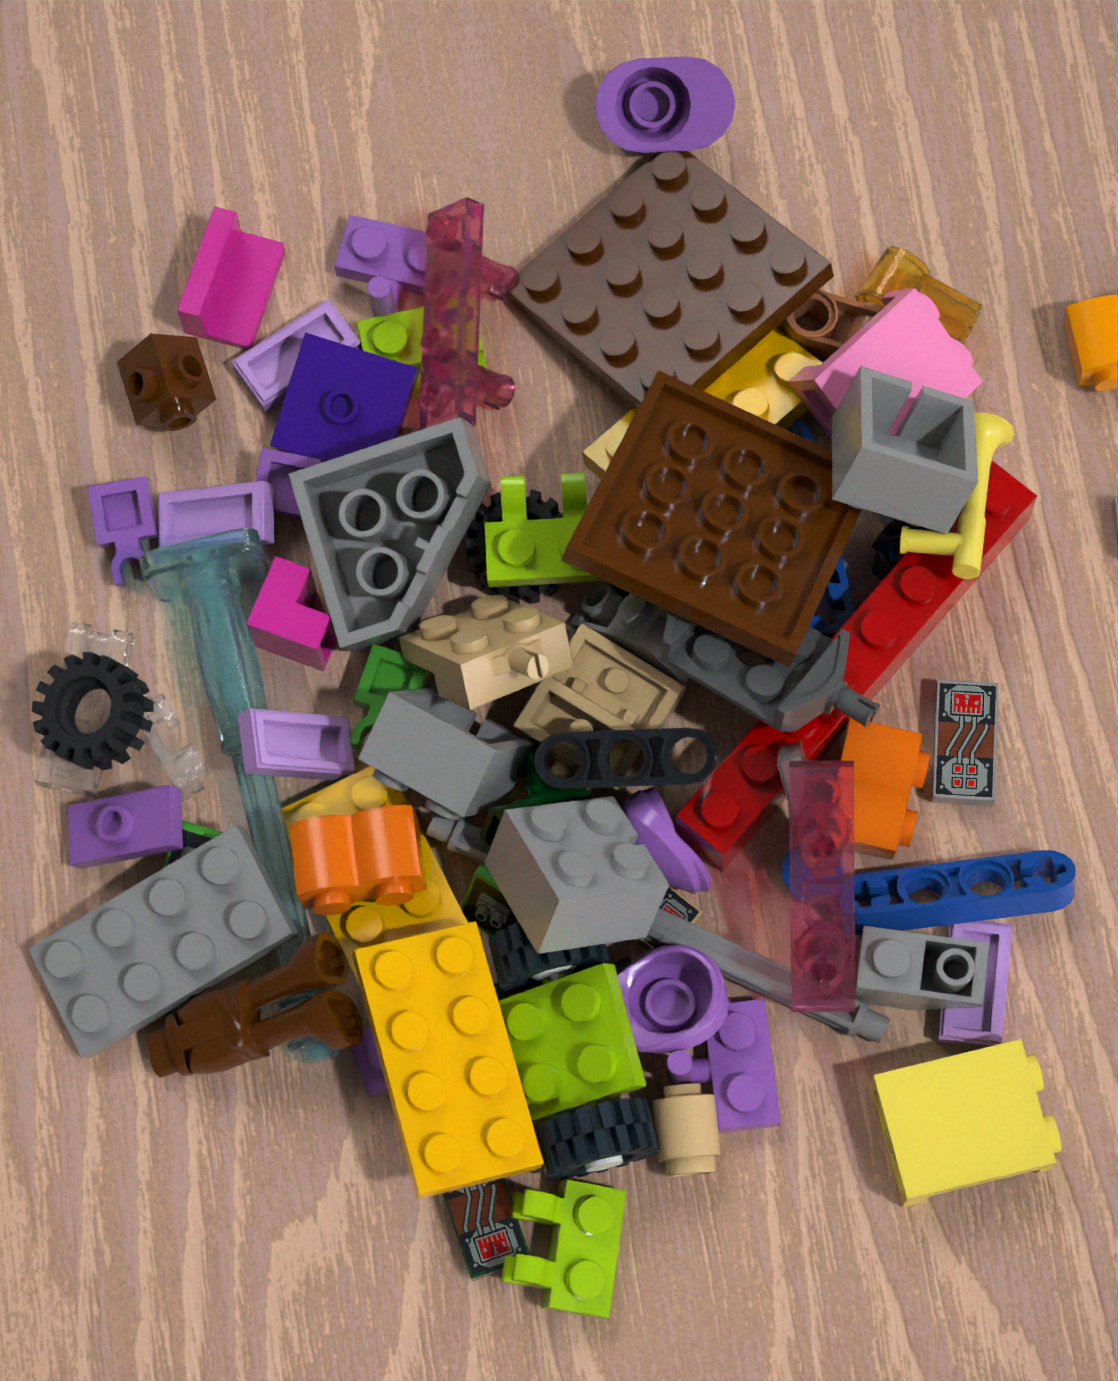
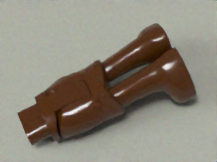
(225, 1024)

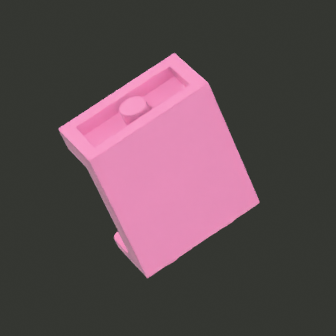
(897, 341)

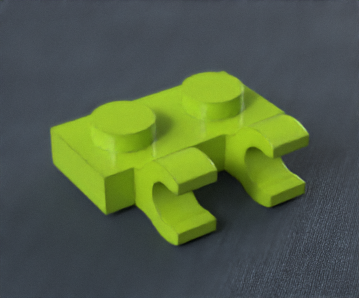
(532, 550)
(581, 1250)

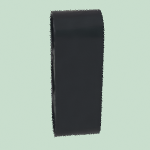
(596, 766)

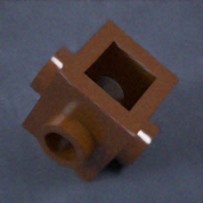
(166, 381)

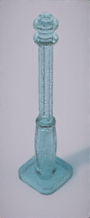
(208, 578)

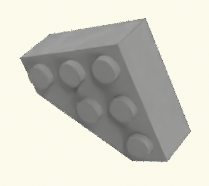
(389, 526)

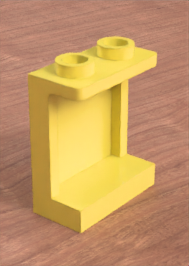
(964, 1121)

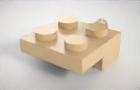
(488, 650)
(600, 693)

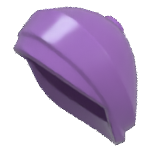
(668, 849)
(673, 998)

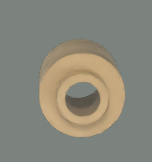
(686, 1130)

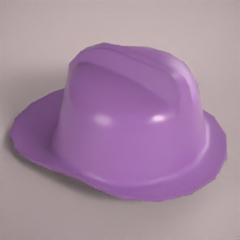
(665, 104)

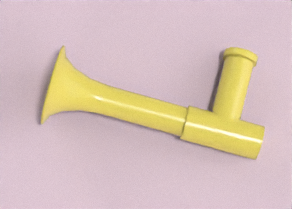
(968, 542)

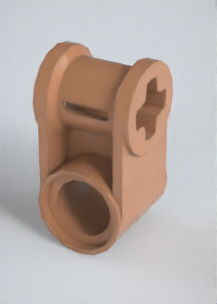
(839, 318)

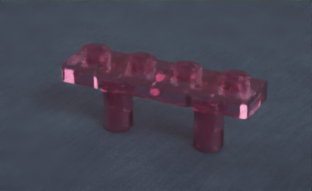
(451, 317)
(822, 886)

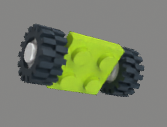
(573, 1054)

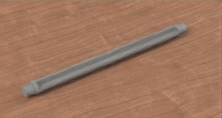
(667, 929)

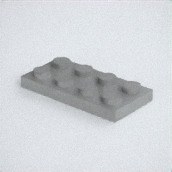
(163, 942)

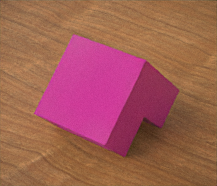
(284, 617)

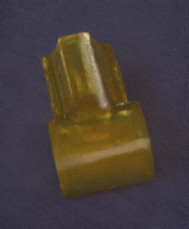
(903, 270)

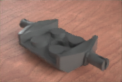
(771, 692)

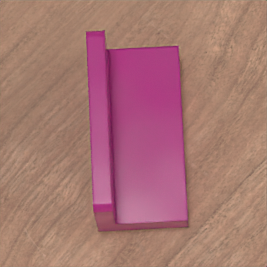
(229, 282)

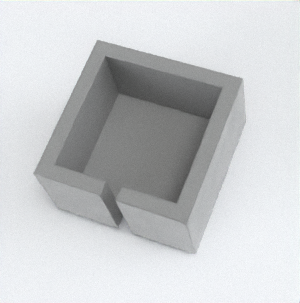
(917, 473)
(428, 747)
(575, 874)

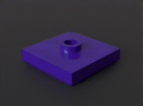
(342, 400)

